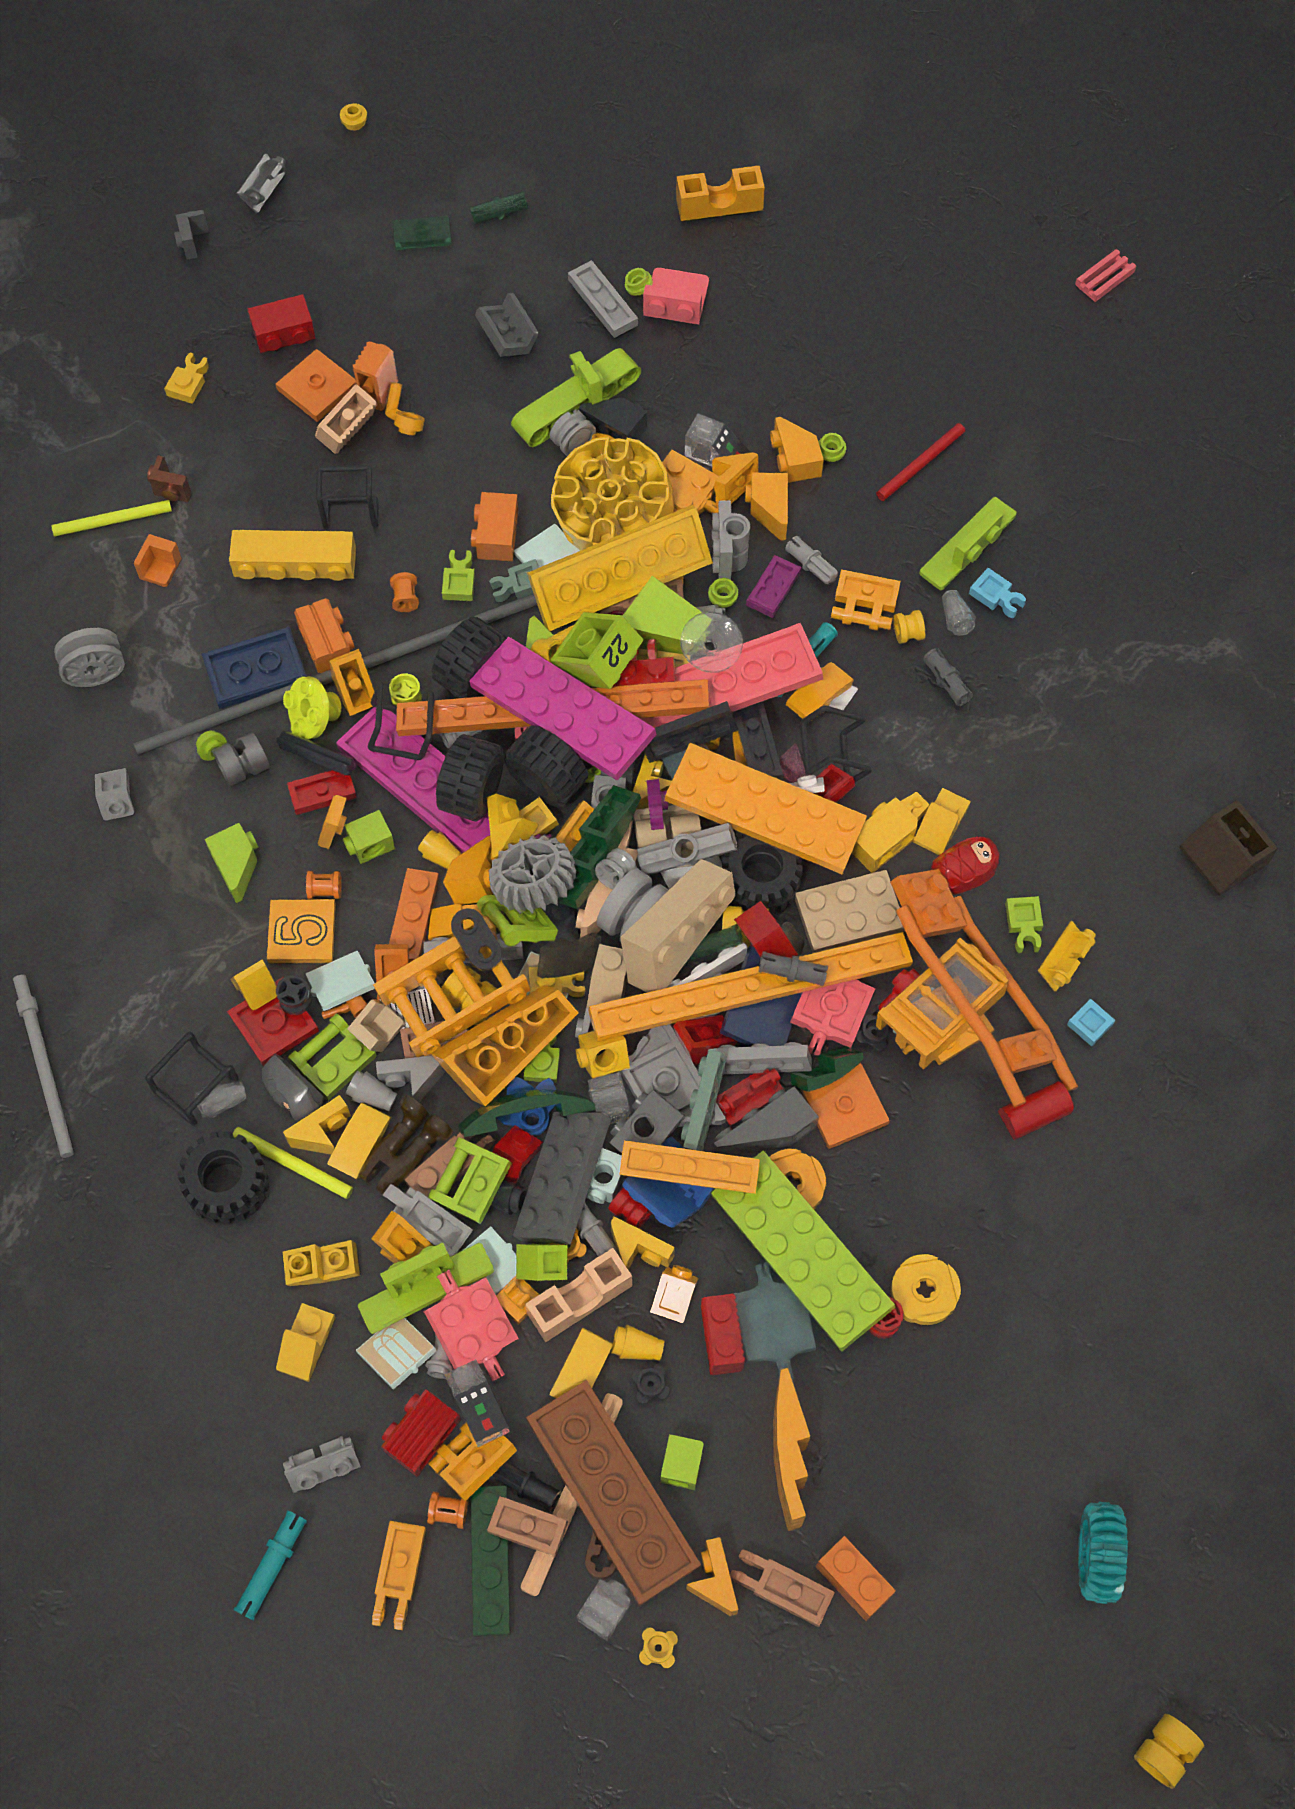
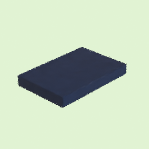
(253, 667)
(763, 1021)

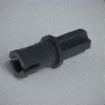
(528, 1486)

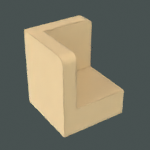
(376, 1025)

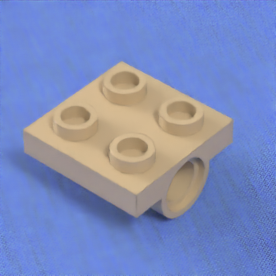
(675, 821)

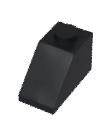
(616, 418)

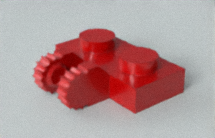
(648, 670)

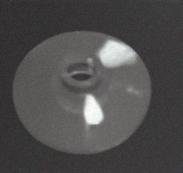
(716, 629)

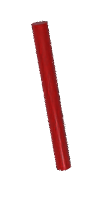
(920, 462)

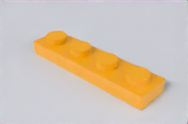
(689, 1167)

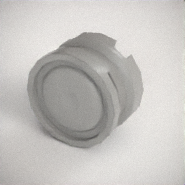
(571, 431)

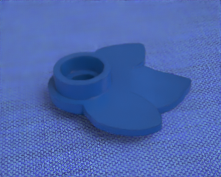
(520, 1118)

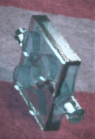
(773, 1322)

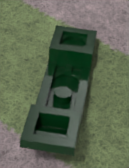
(484, 1119)

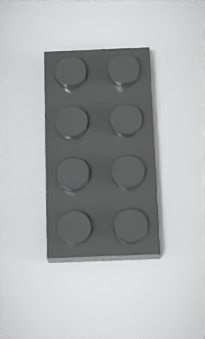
(562, 1178)

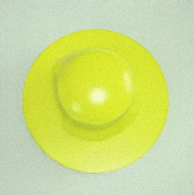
(310, 707)

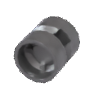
(241, 758)

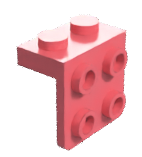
(675, 295)

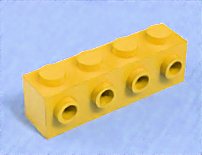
(292, 554)

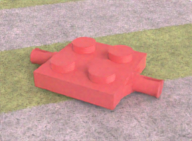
(833, 1012)
(471, 1324)

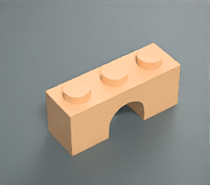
(562, 1307)

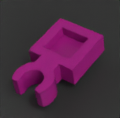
(656, 804)

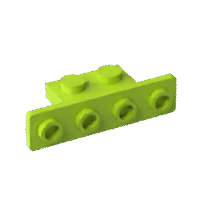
(968, 543)
(415, 1283)

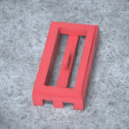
(1113, 257)

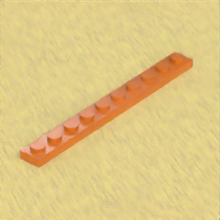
(484, 714)

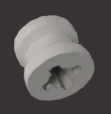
(614, 867)

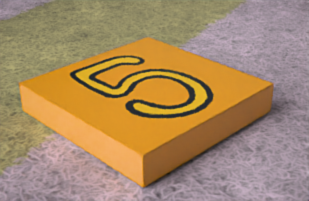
(301, 931)

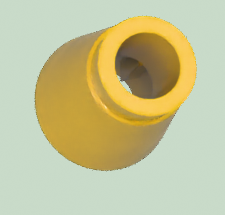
(438, 849)
(636, 1344)

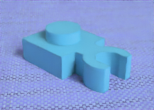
(995, 590)

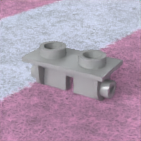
(306, 1470)

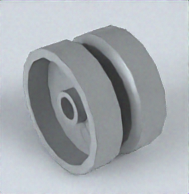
(628, 902)

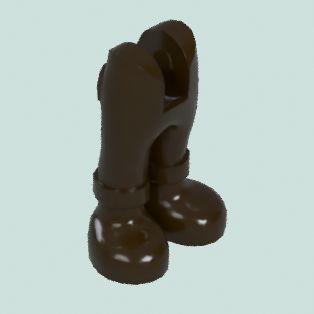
(386, 1150)

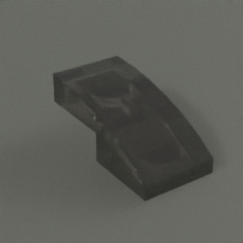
(568, 958)

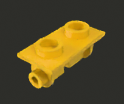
(1064, 956)

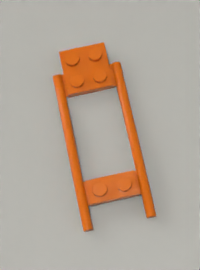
(932, 911)

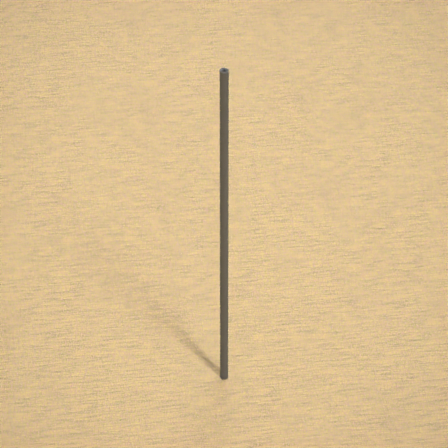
(325, 678)

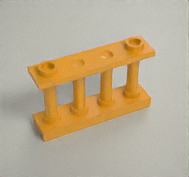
(424, 971)

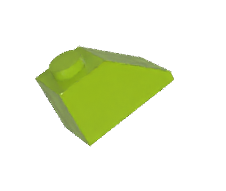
(234, 857)

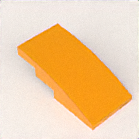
(789, 1439)

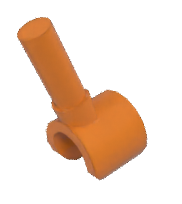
(354, 1005)

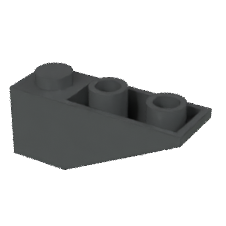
(775, 1126)

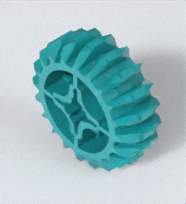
(1102, 1552)

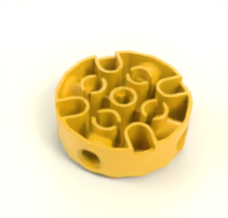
(609, 490)

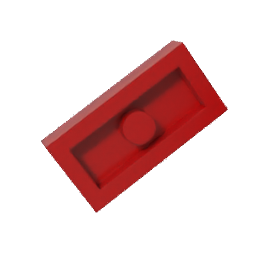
(318, 790)

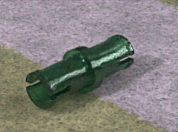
(498, 207)

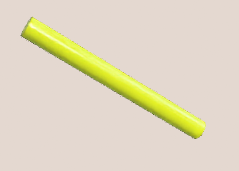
(111, 518)
(296, 1164)

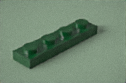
(489, 1567)

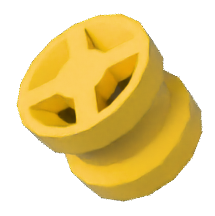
(909, 626)

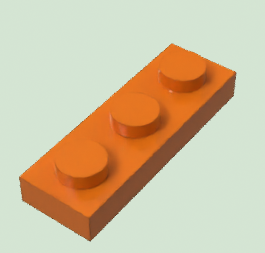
(414, 910)

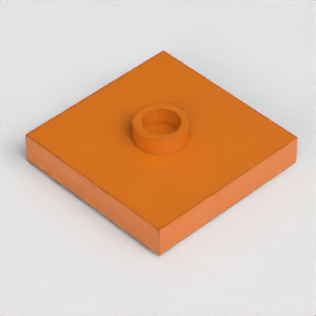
(316, 385)
(847, 1108)

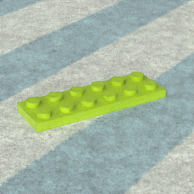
(806, 1255)

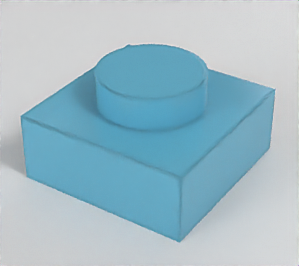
(1091, 1022)

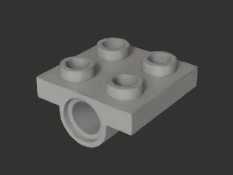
(729, 540)

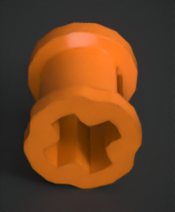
(404, 592)
(323, 885)
(436, 1514)

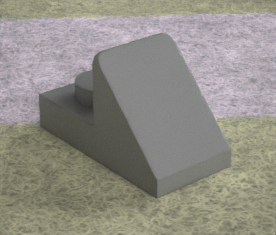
(420, 1071)

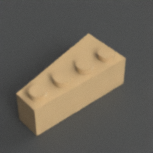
(675, 926)

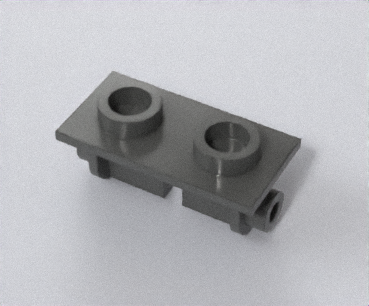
(262, 181)

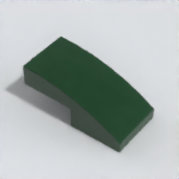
(832, 1066)

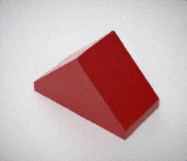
(764, 932)

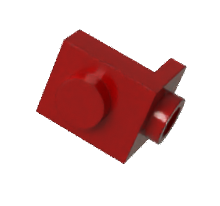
(519, 1149)

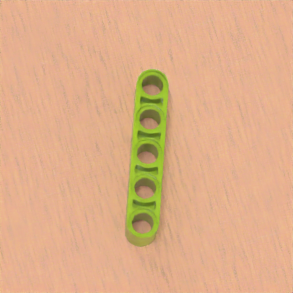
(538, 418)

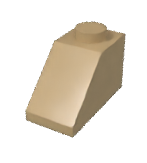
(608, 976)

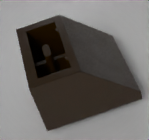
(1229, 848)

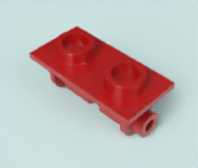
(748, 1094)

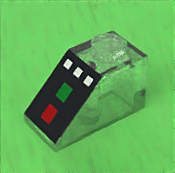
(711, 439)
(476, 1403)

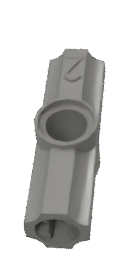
(706, 843)

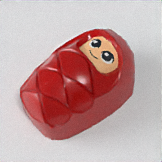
(968, 863)

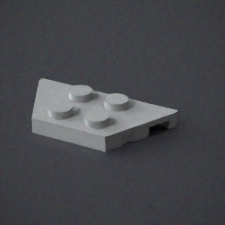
(666, 1068)

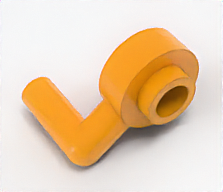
(406, 421)

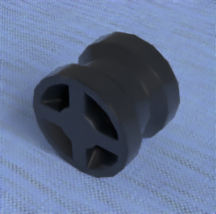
(291, 987)

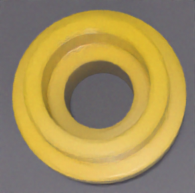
(353, 116)

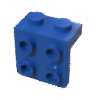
(667, 1200)

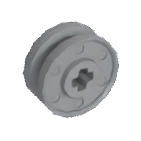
(89, 657)

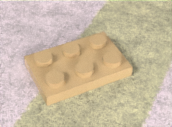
(849, 911)

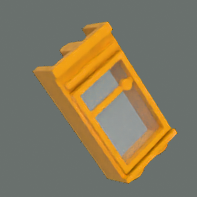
(925, 1012)

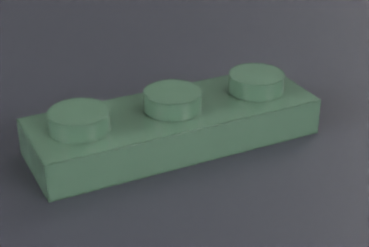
(704, 1100)

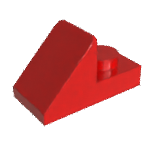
(700, 1035)

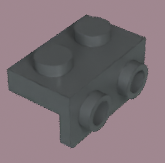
(508, 327)

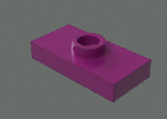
(773, 586)

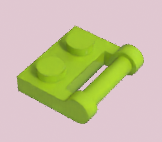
(526, 926)
(339, 1064)
(478, 1184)

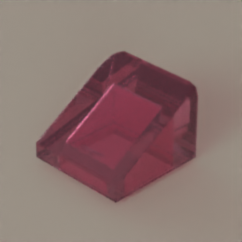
(792, 764)

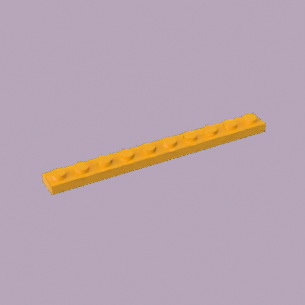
(744, 988)

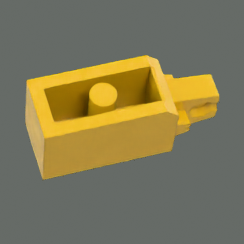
(889, 830)

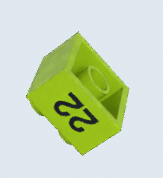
(598, 649)

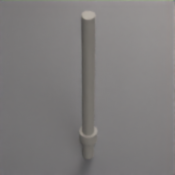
(27, 1009)

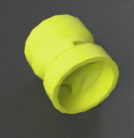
(405, 689)

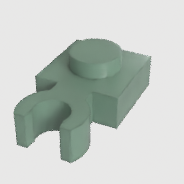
(516, 582)

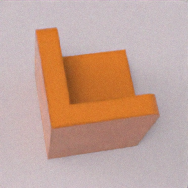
(157, 560)

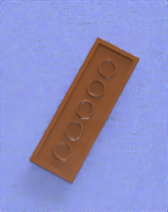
(613, 1493)

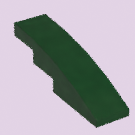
(599, 836)

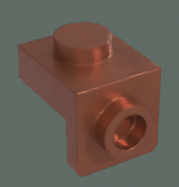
(167, 484)

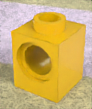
(611, 1060)

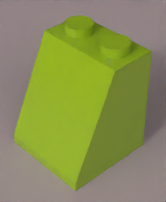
(660, 616)

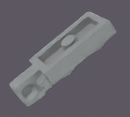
(429, 1218)

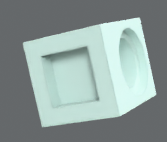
(609, 1163)

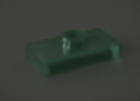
(422, 232)

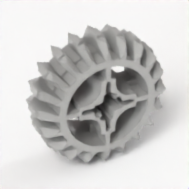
(551, 878)

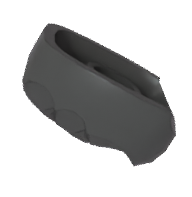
(290, 1088)

